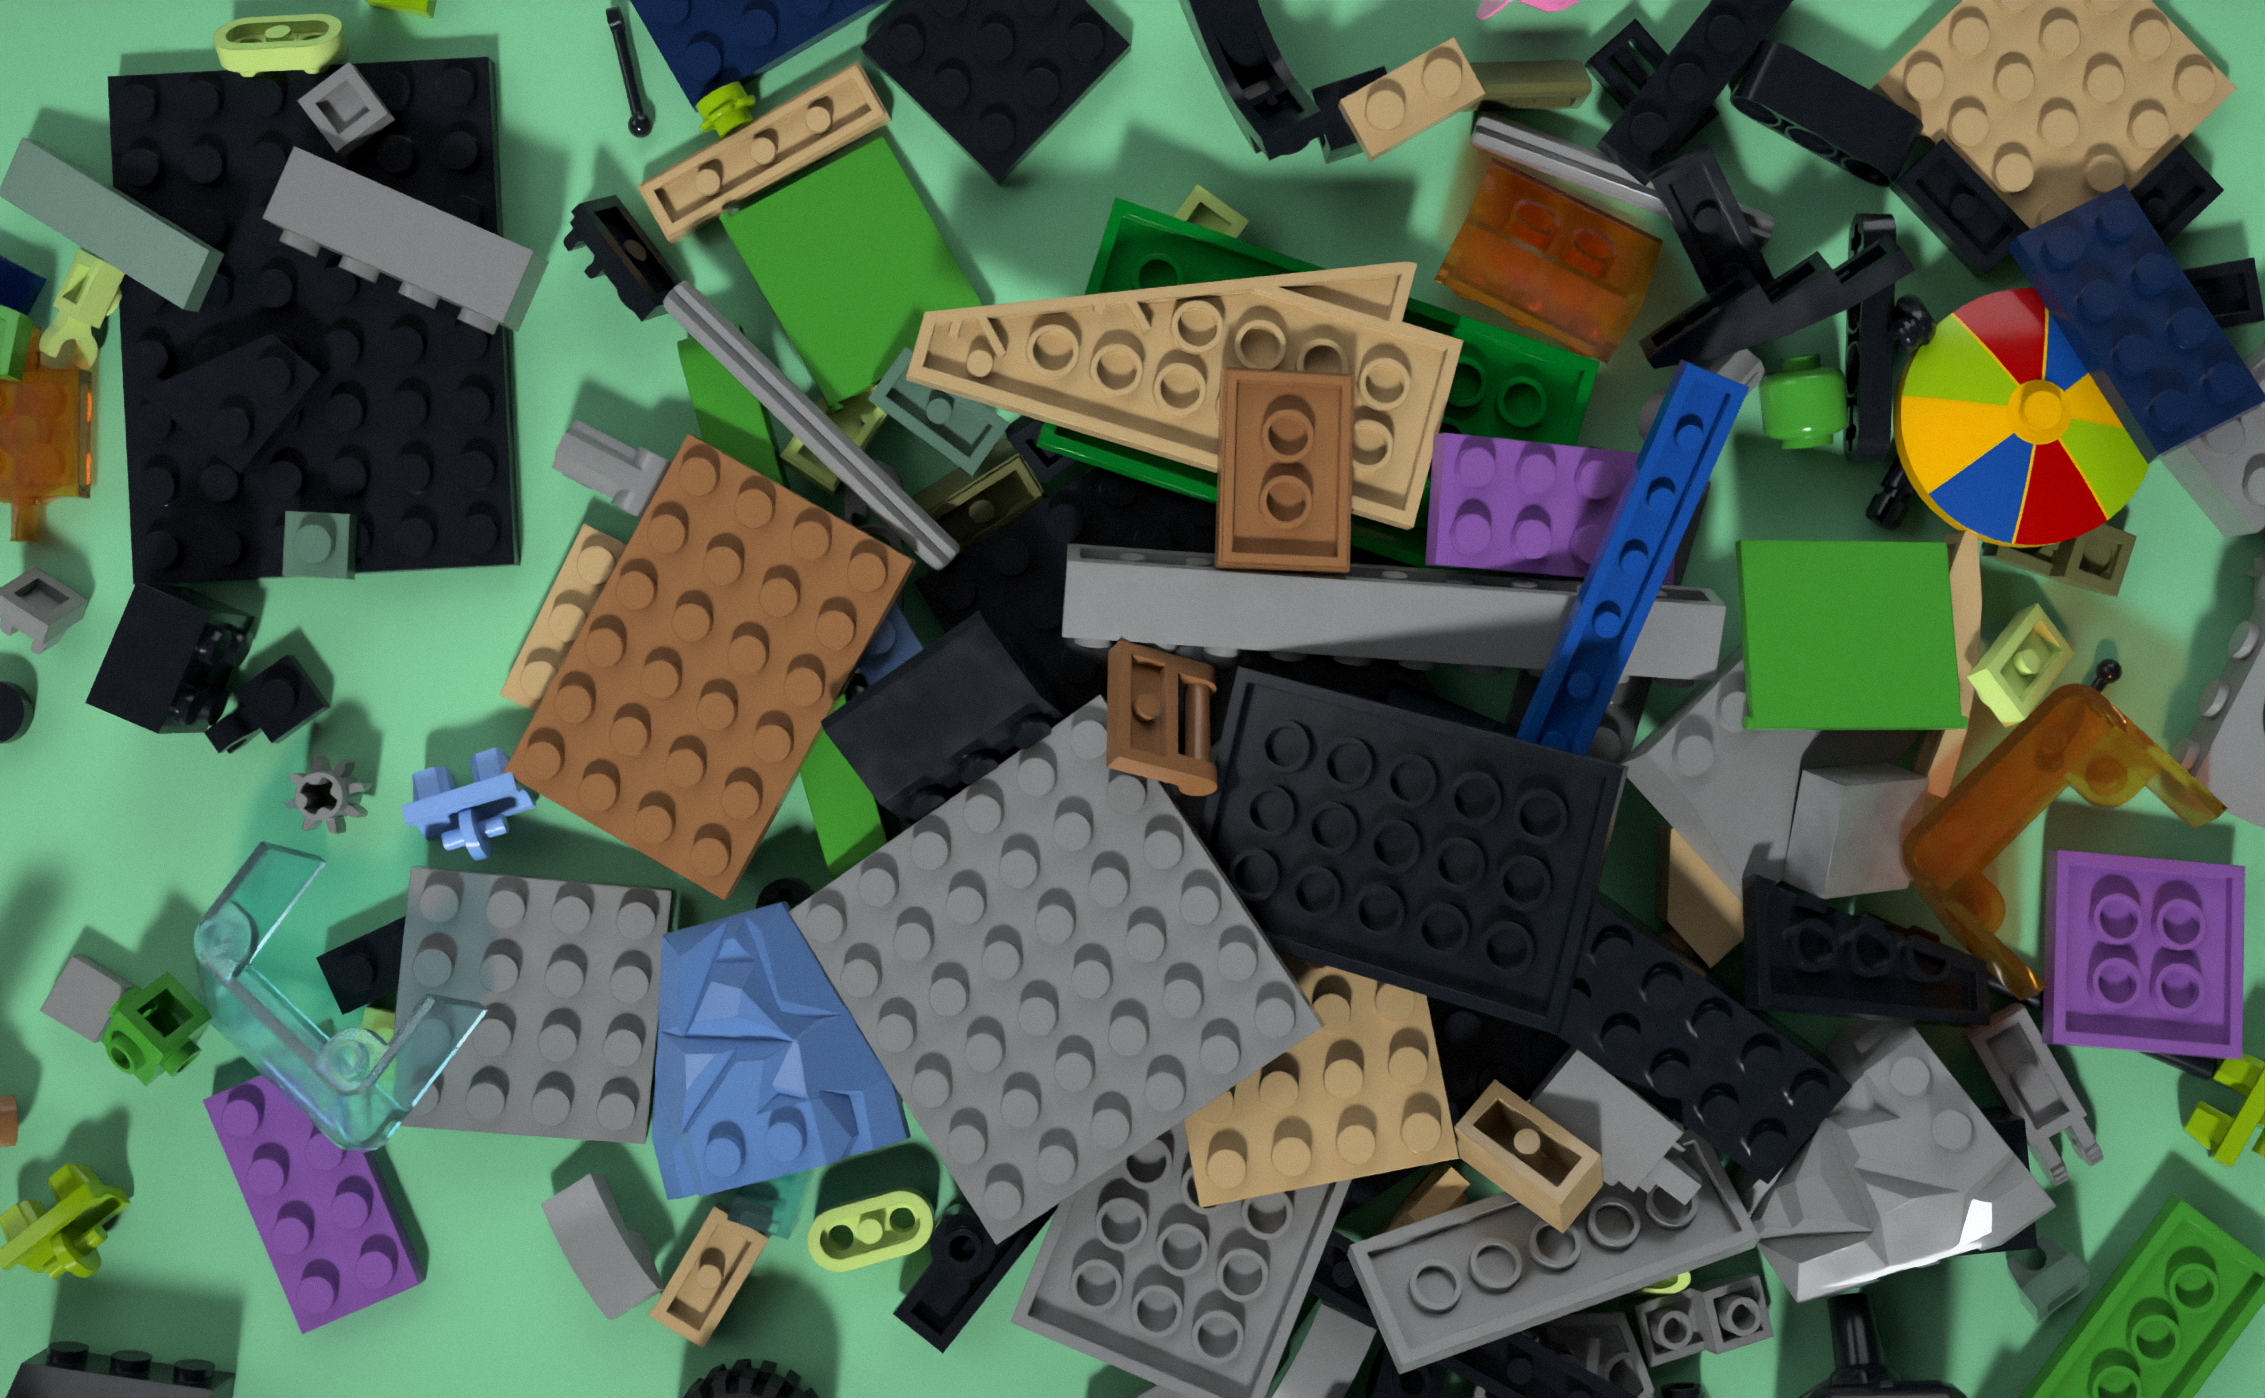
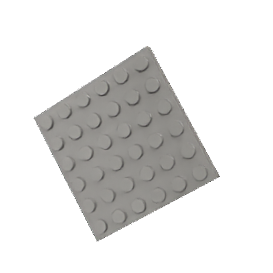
(1053, 972)

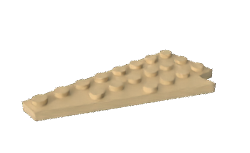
(1151, 360)

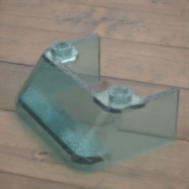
(346, 1085)

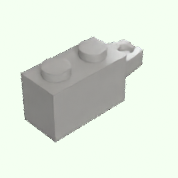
(1624, 1127)

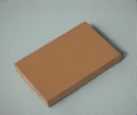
(1284, 470)

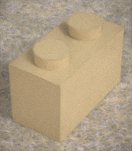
(1529, 1156)

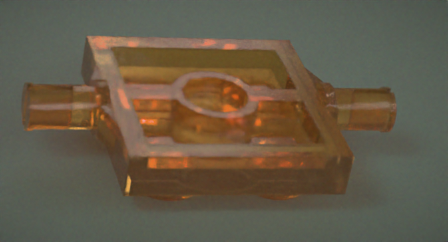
(43, 439)

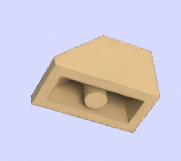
(1694, 902)

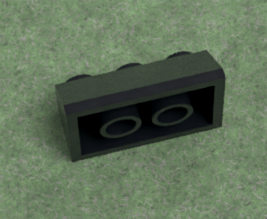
(945, 718)
(72, 1372)

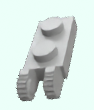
(2032, 1087)

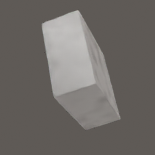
(1852, 829)

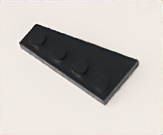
(1851, 966)

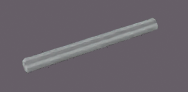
(811, 425)

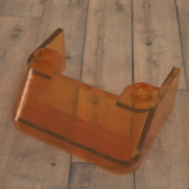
(2065, 742)

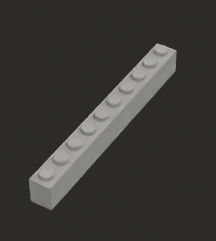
(1366, 614)

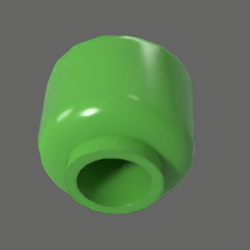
(1803, 402)

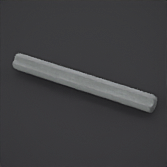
(1583, 167)

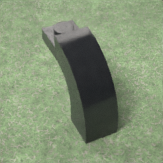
(1253, 76)

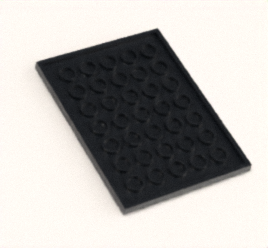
(414, 399)

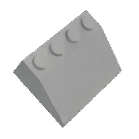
(1739, 787)

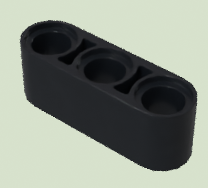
(1826, 113)

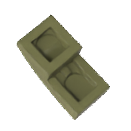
(2087, 561)

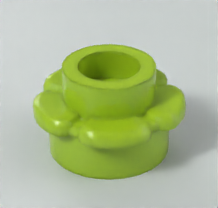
(726, 109)

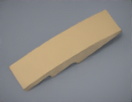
(1941, 749)

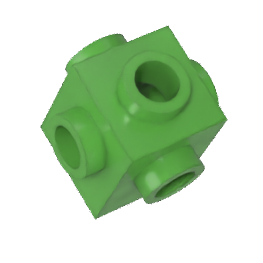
(155, 1030)

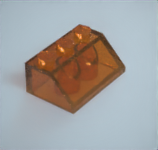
(1550, 261)

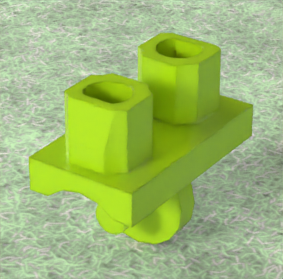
(2226, 1134)
(69, 1231)

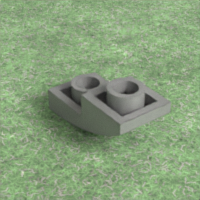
(603, 1254)
(1703, 1316)
(1323, 1355)

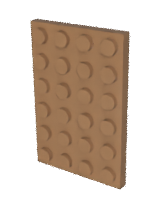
(709, 666)

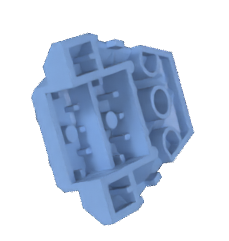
(759, 1060)

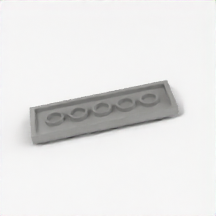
(1506, 1269)

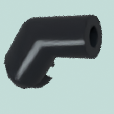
(1911, 324)

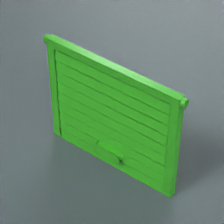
(849, 267)
(1848, 635)

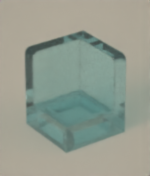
(772, 1204)

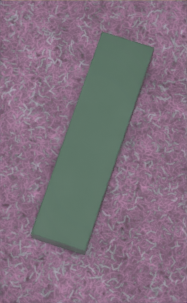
(110, 224)

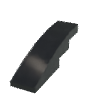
(1747, 315)

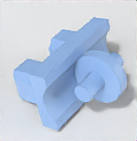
(468, 813)

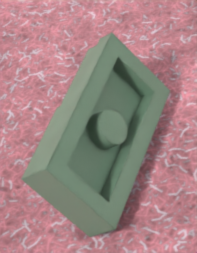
(949, 423)

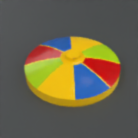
(2011, 427)

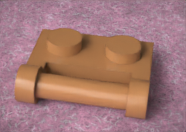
(1145, 717)

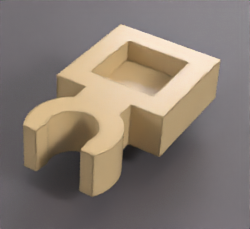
(1435, 1194)

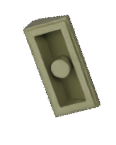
(1531, 85)
(982, 503)

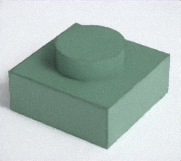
(319, 545)

